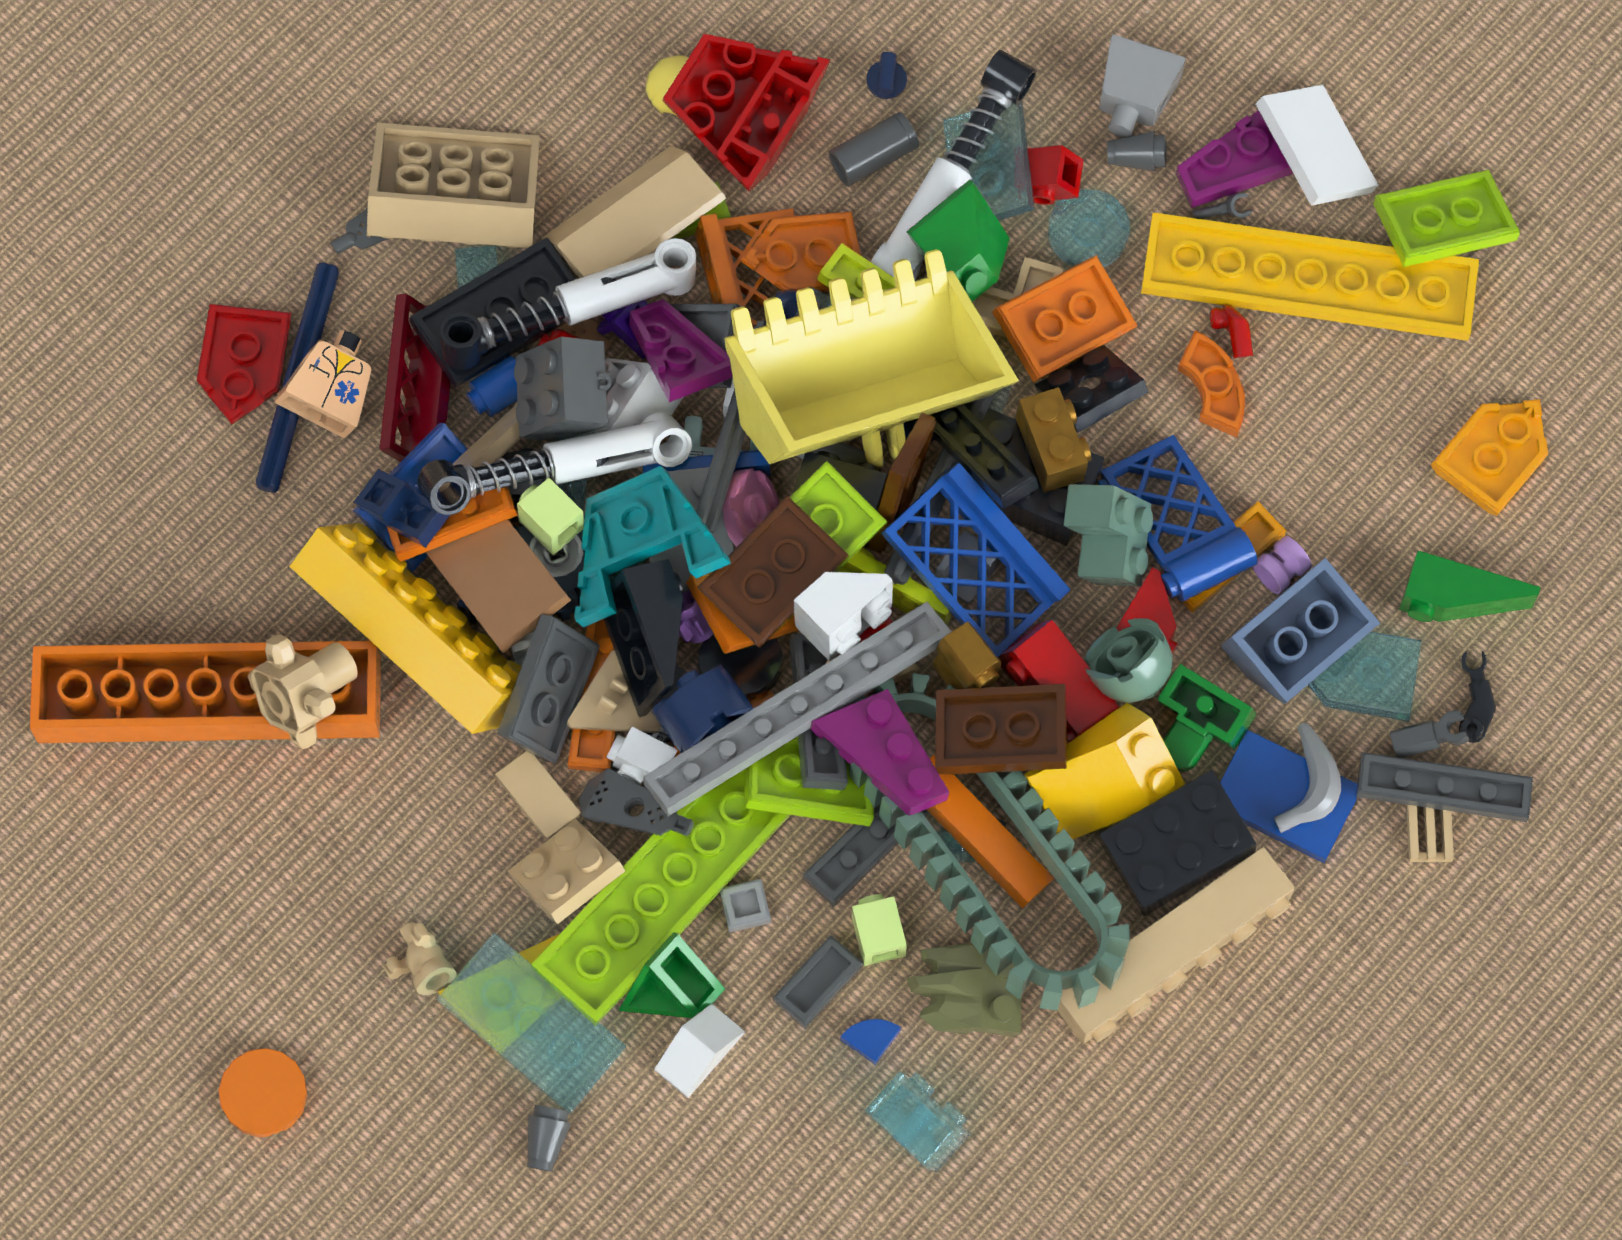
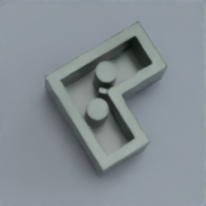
(1113, 533)

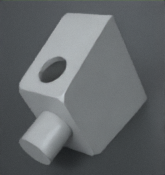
(1137, 84)

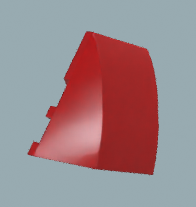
(744, 102)

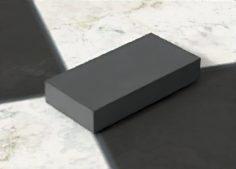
(817, 982)

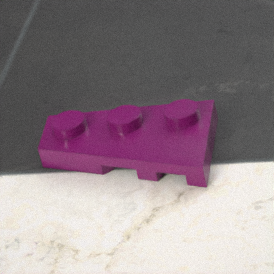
(1233, 163)

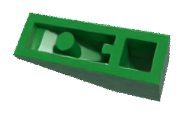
(1453, 591)

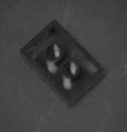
(1037, 510)
(1177, 843)

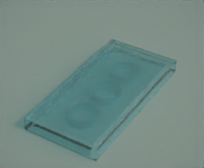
(530, 1023)

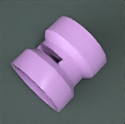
(1282, 565)

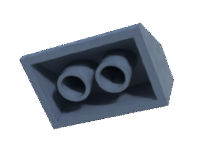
(1300, 633)

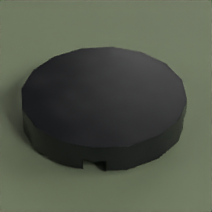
(750, 667)

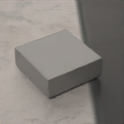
(745, 905)

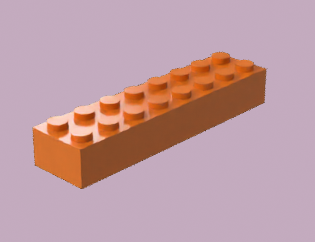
(181, 693)

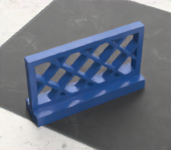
(994, 531)

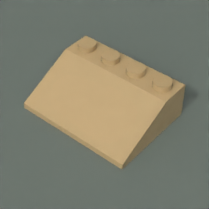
(453, 185)

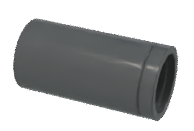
(873, 149)

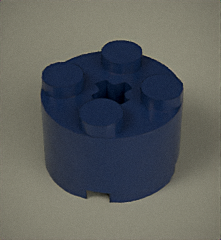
(701, 706)

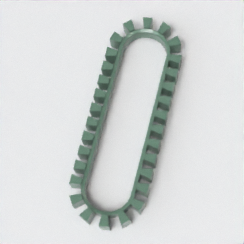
(1053, 850)

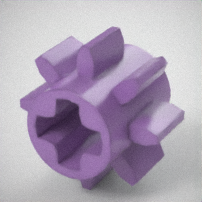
(693, 623)

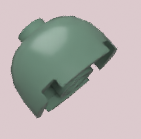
(1130, 662)

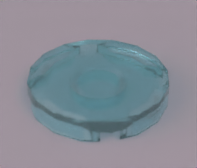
(1089, 227)

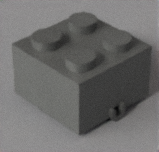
(561, 389)

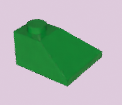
(967, 236)

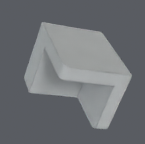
(966, 567)

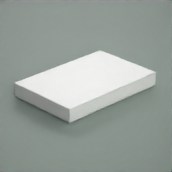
(1317, 144)

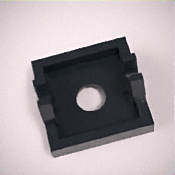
(1117, 386)

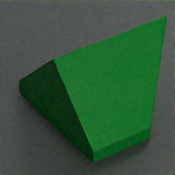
(673, 983)

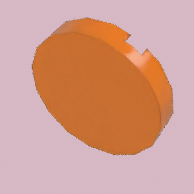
(263, 1092)

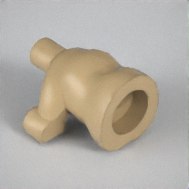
(423, 960)

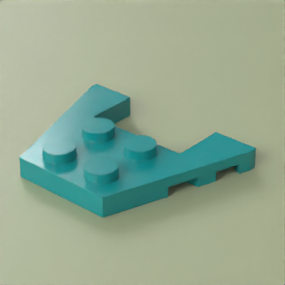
(632, 525)

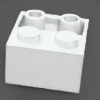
(633, 394)
(842, 608)

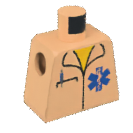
(329, 385)

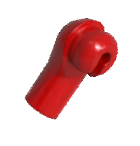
(1236, 326)

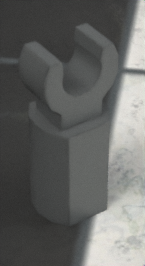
(1427, 735)

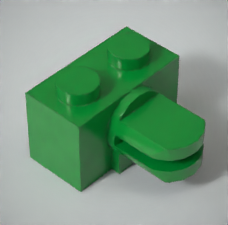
(1202, 714)

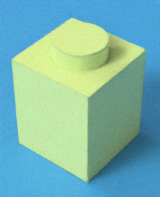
(550, 515)
(878, 929)

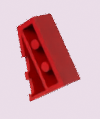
(1046, 658)

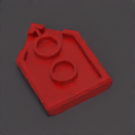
(242, 357)

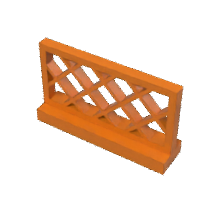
(717, 255)

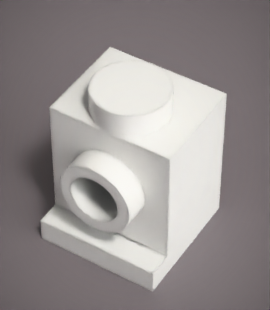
(639, 754)

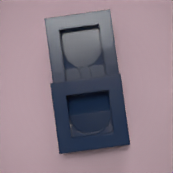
(400, 508)

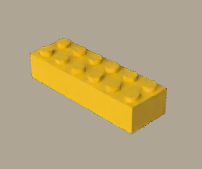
(409, 623)

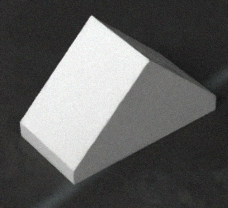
(698, 1049)

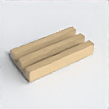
(1430, 855)

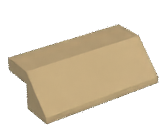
(636, 214)

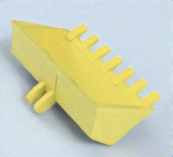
(862, 362)

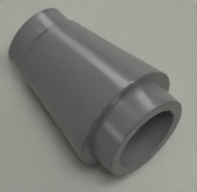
(1139, 151)
(546, 1136)

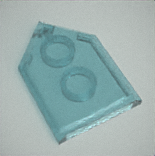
(1372, 677)

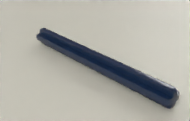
(308, 335)

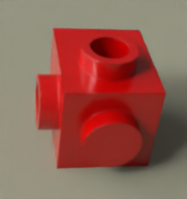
(1054, 174)

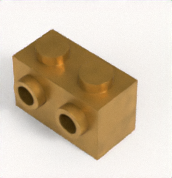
(1052, 439)

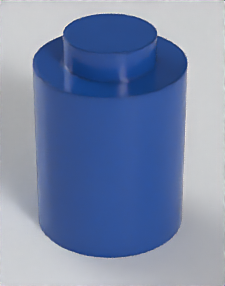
(494, 388)

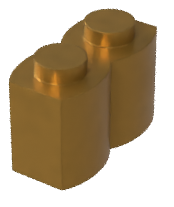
(966, 659)

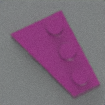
(678, 350)
(886, 749)

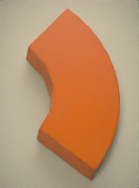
(1217, 383)

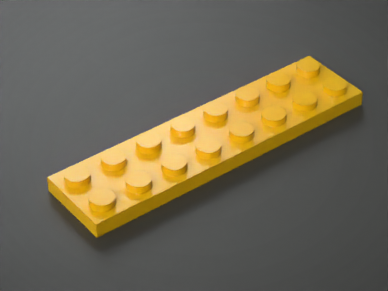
(1308, 276)

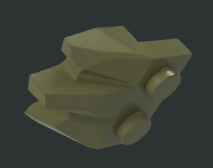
(966, 993)

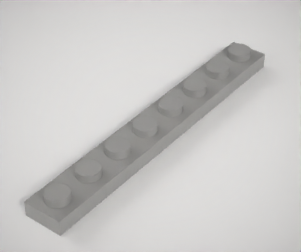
(795, 708)

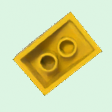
(1109, 773)

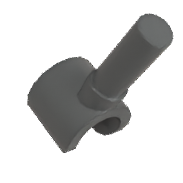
(1223, 208)

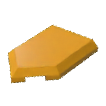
(1494, 453)

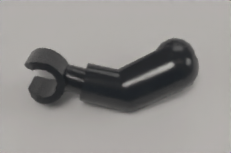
(1482, 706)

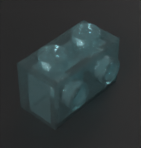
(919, 1120)

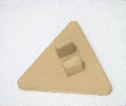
(609, 704)

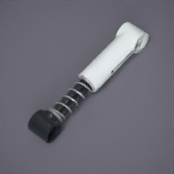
(1004, 84)
(573, 302)
(559, 461)

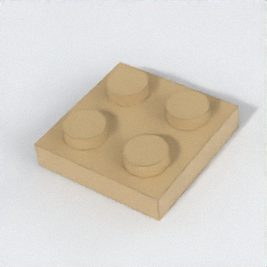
(566, 871)

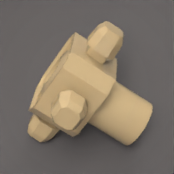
(298, 689)

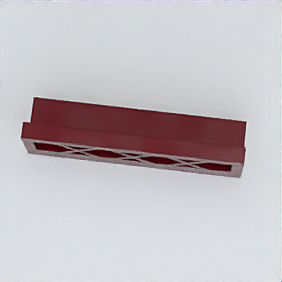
(423, 385)

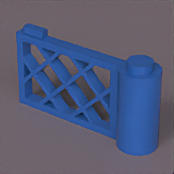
(1211, 555)

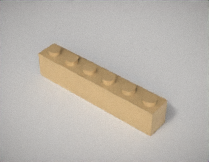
(1182, 940)

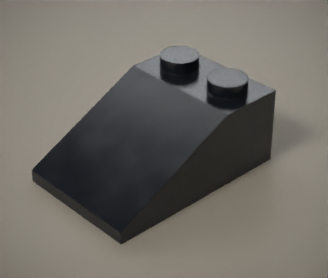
(646, 630)

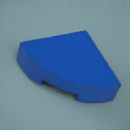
(871, 1038)

